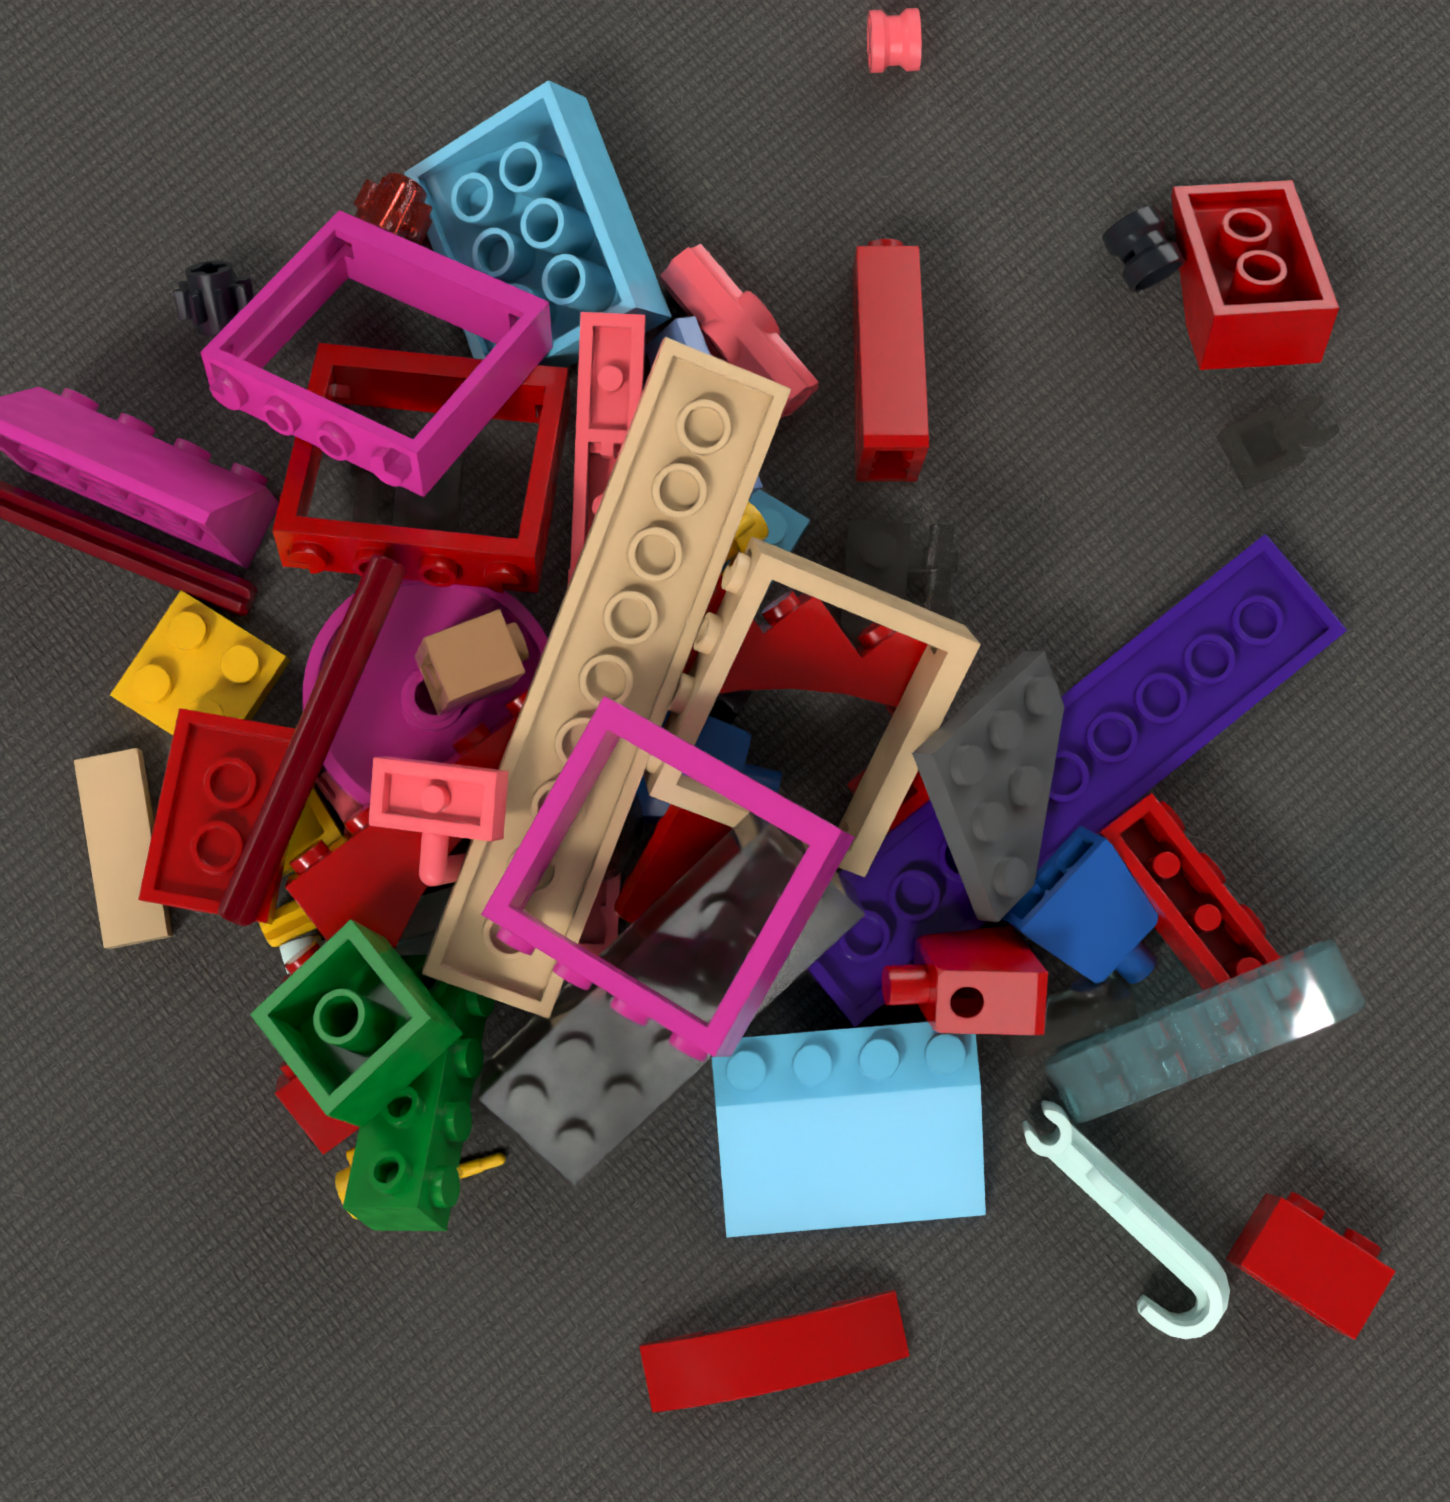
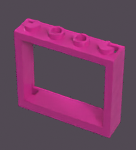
(410, 274)
(581, 967)

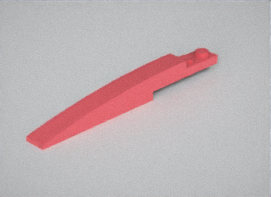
(606, 401)

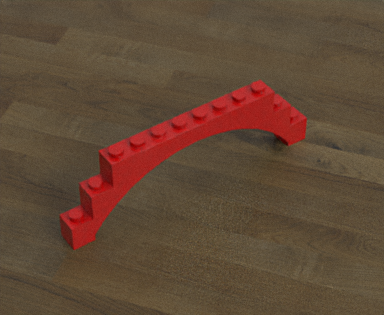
(375, 869)

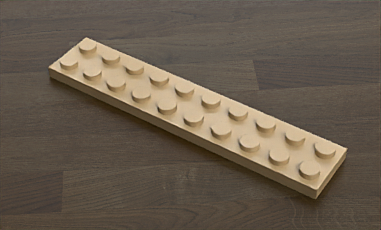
(617, 637)

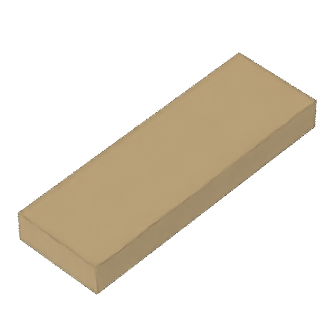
(118, 840)

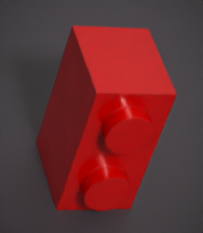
(1311, 1264)

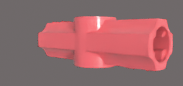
(736, 324)

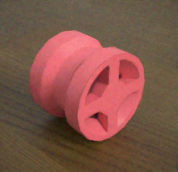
(894, 40)

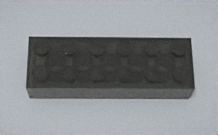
(594, 1075)

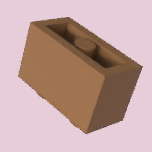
(471, 661)

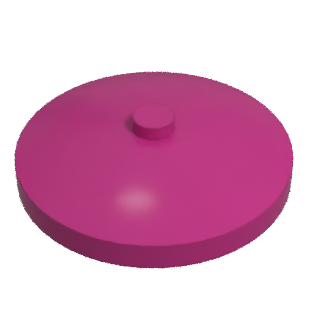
(391, 703)

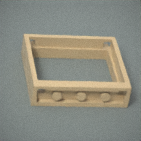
(916, 718)

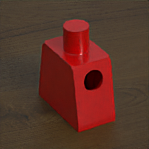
(972, 983)

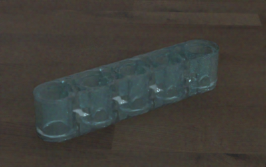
(1206, 1031)

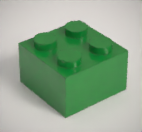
(355, 1024)

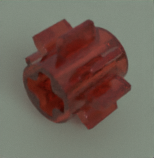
(395, 206)

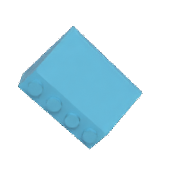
(543, 212)
(849, 1129)

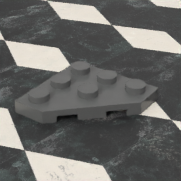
(994, 779)

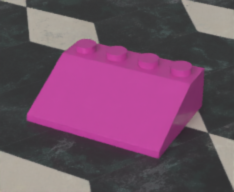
(136, 473)

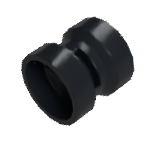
(1143, 248)

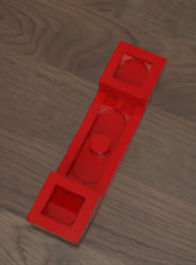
(774, 1353)

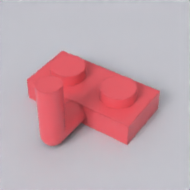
(439, 803)

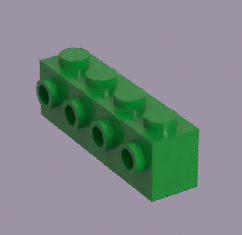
(411, 1149)

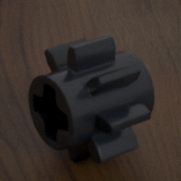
(212, 296)

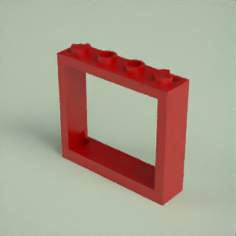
(431, 556)

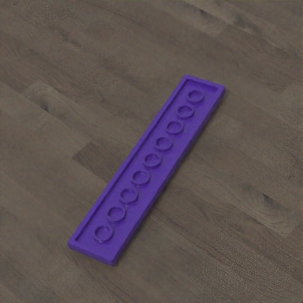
(1116, 741)

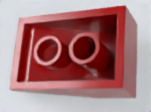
(1251, 276)

